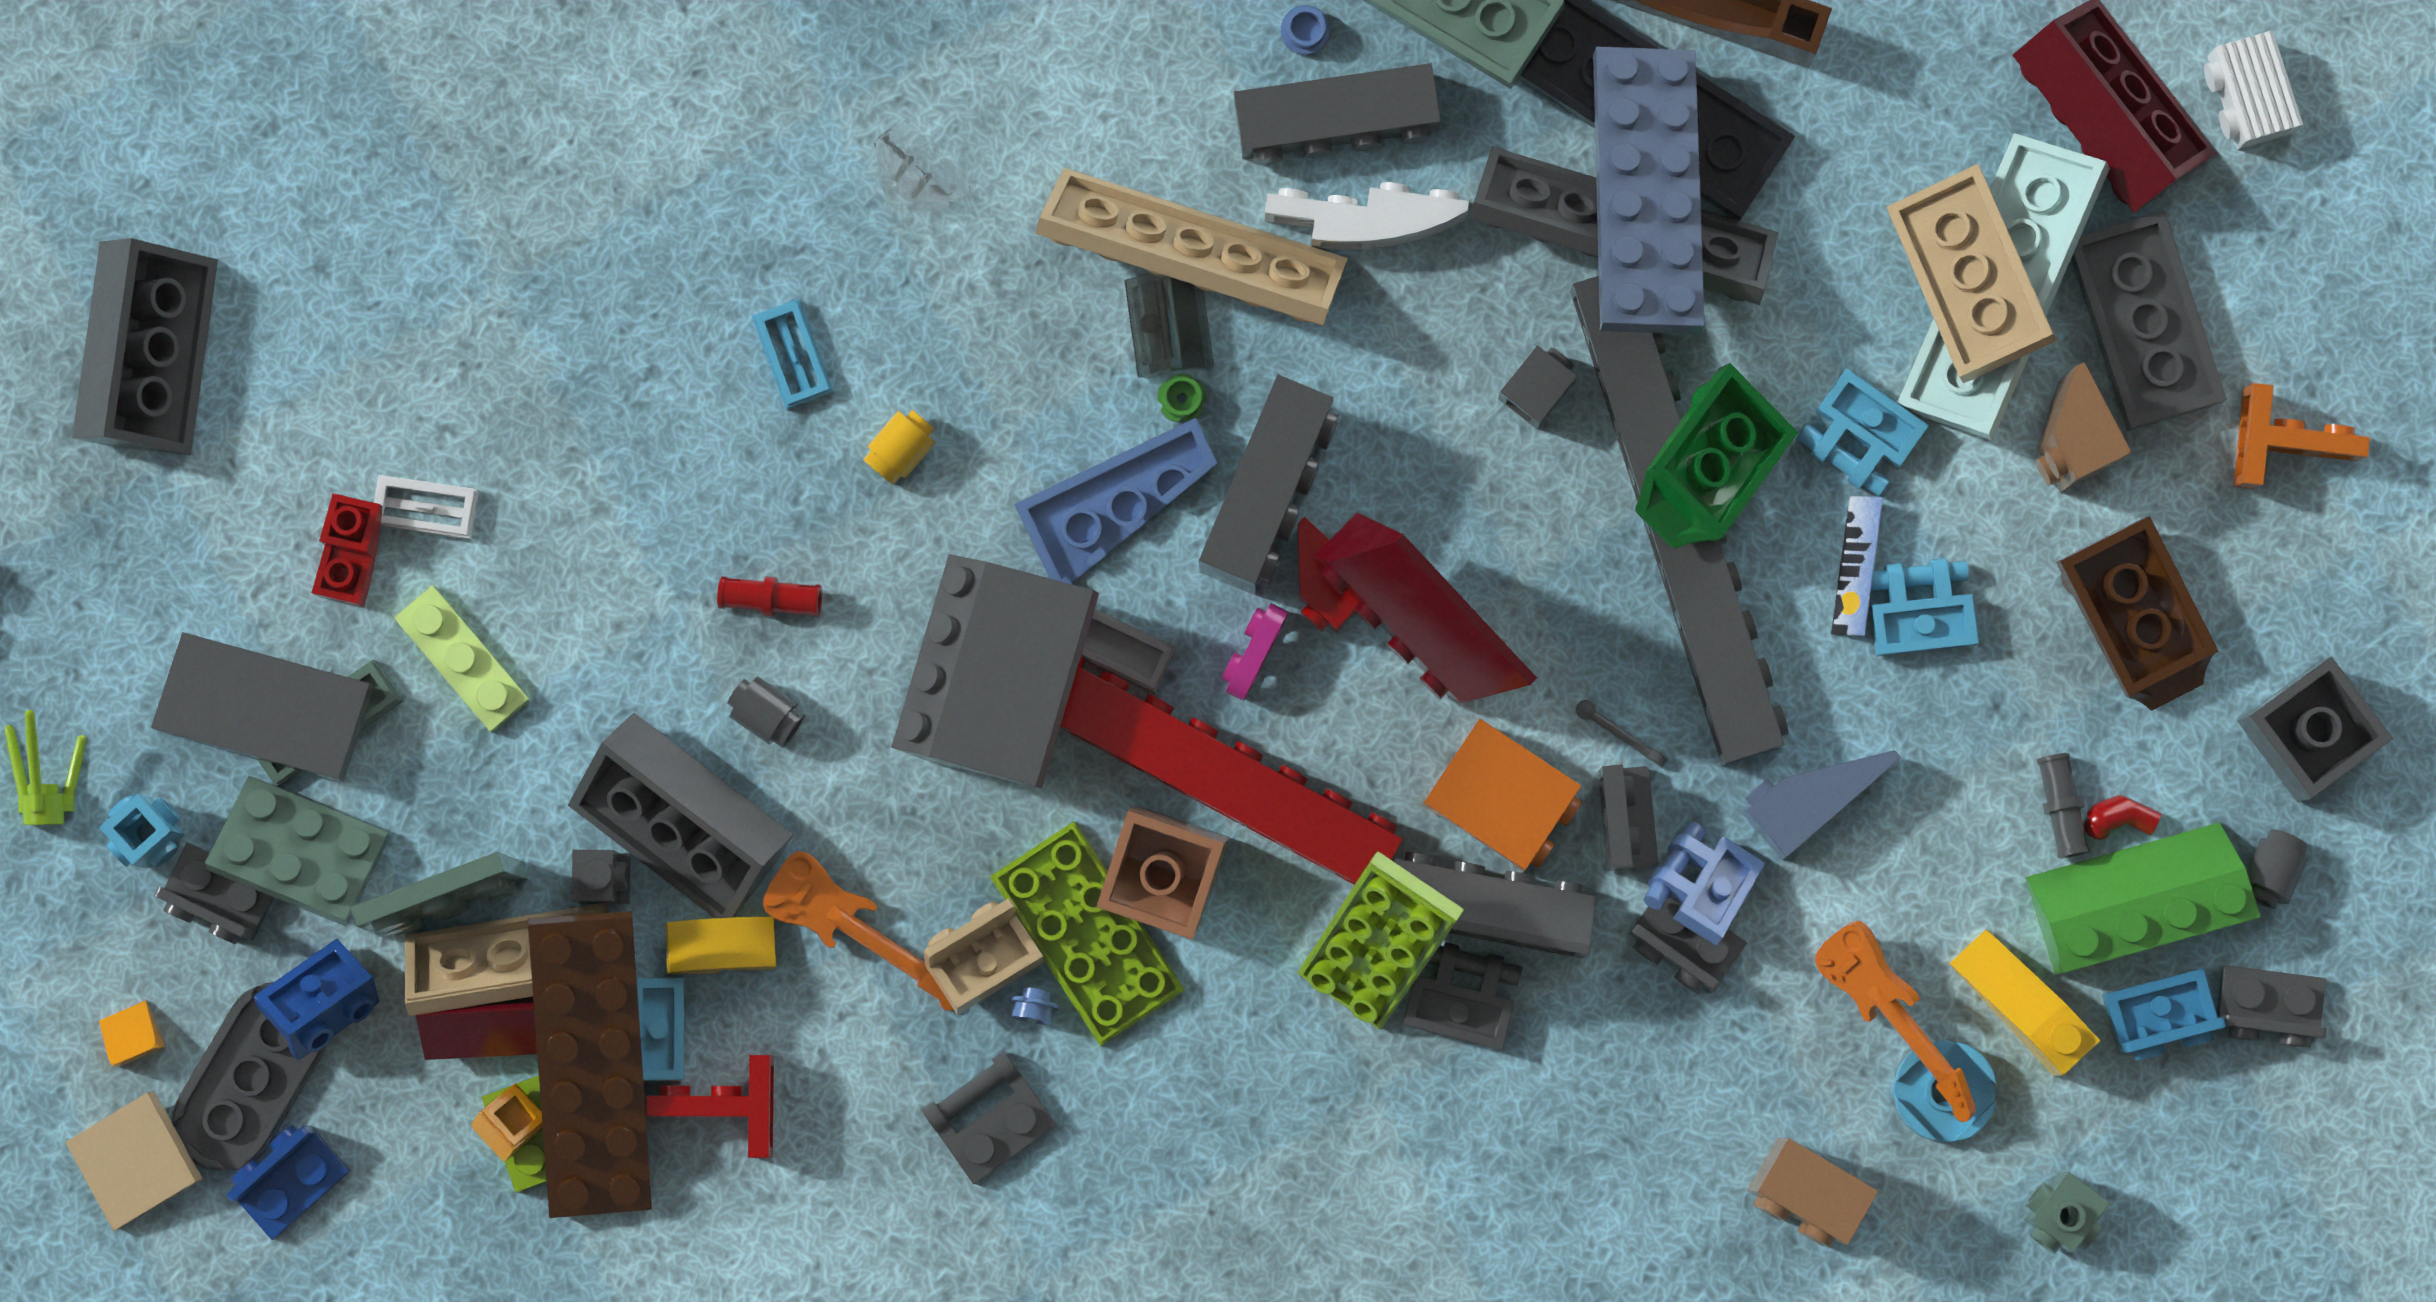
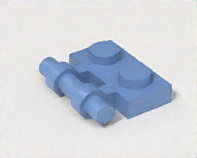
(1718, 890)

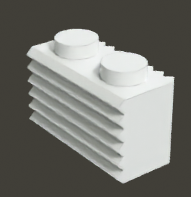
(2252, 90)

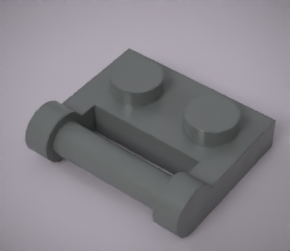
(999, 1131)

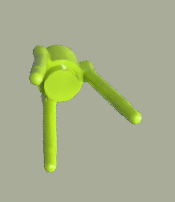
(38, 801)

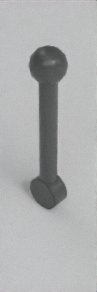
(1586, 710)

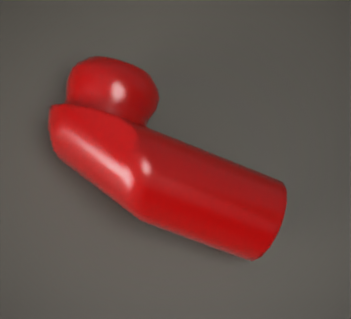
(2117, 812)

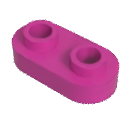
(1244, 669)

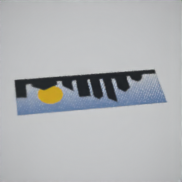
(1857, 565)

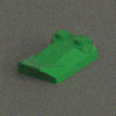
(1713, 461)

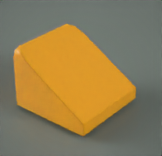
(130, 1034)
(508, 1122)

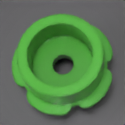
(1178, 385)

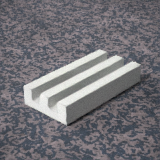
(466, 513)

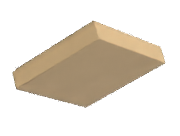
(133, 1160)

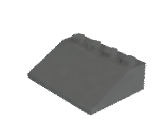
(995, 671)

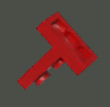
(728, 1102)

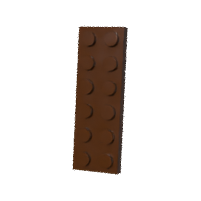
(590, 1064)

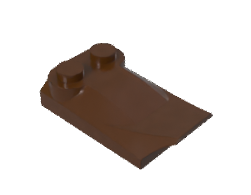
(2140, 613)

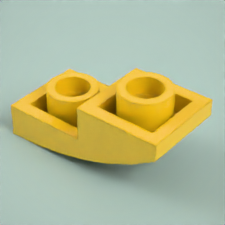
(719, 945)

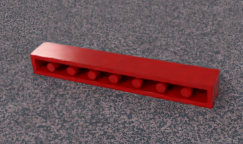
(1225, 777)

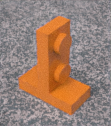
(2286, 436)

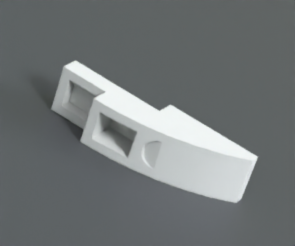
(1388, 220)

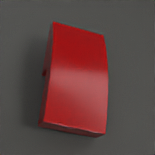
(349, 550)

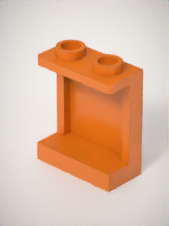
(1504, 796)

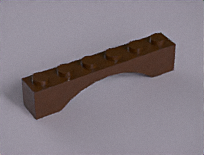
(1774, 27)

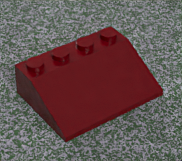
(1419, 612)

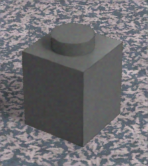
(1538, 385)

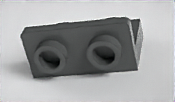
(1627, 817)
(226, 904)
(1697, 960)
(2271, 1003)

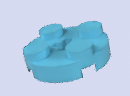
(1934, 1120)

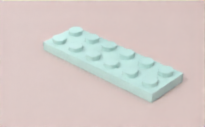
(2045, 205)

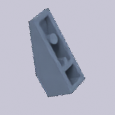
(1806, 801)

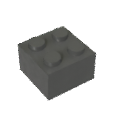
(2315, 729)

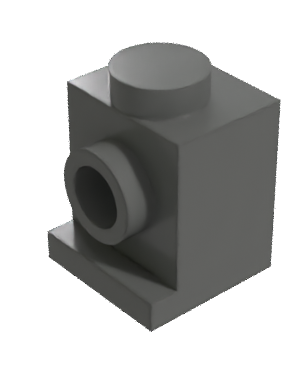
(600, 877)

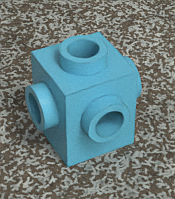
(125, 827)

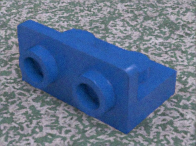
(318, 999)
(287, 1180)

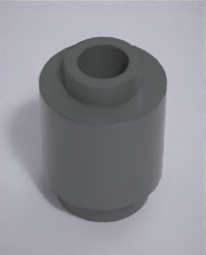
(765, 711)
(2276, 868)

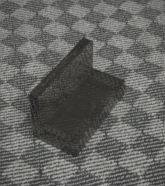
(1168, 325)

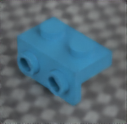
(2162, 1013)

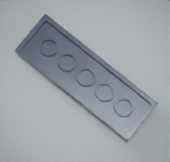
(1648, 190)

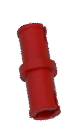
(769, 596)

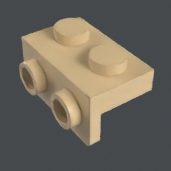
(981, 955)

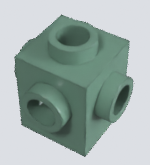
(2083, 1208)

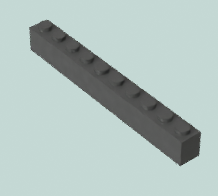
(1694, 575)

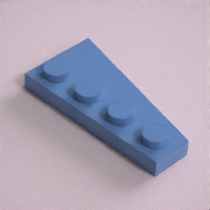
(1100, 507)

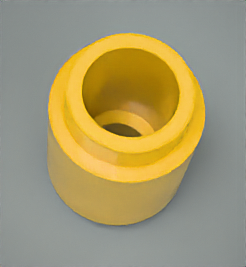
(900, 446)

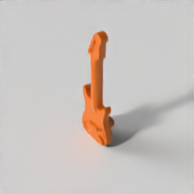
(808, 898)
(1857, 966)

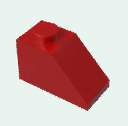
(1323, 603)

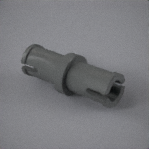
(2063, 805)

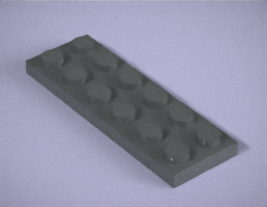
(1562, 210)

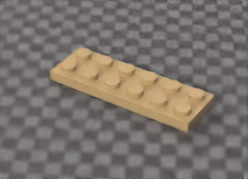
(1192, 246)

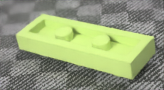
(462, 658)

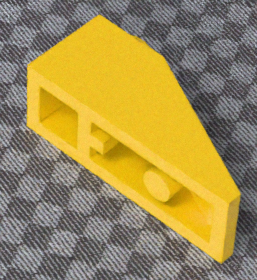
(2025, 1004)

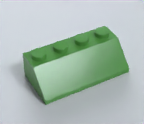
(2141, 898)

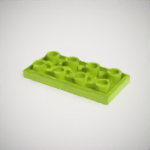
(1379, 941)
(1095, 955)

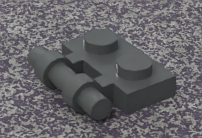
(1459, 1011)

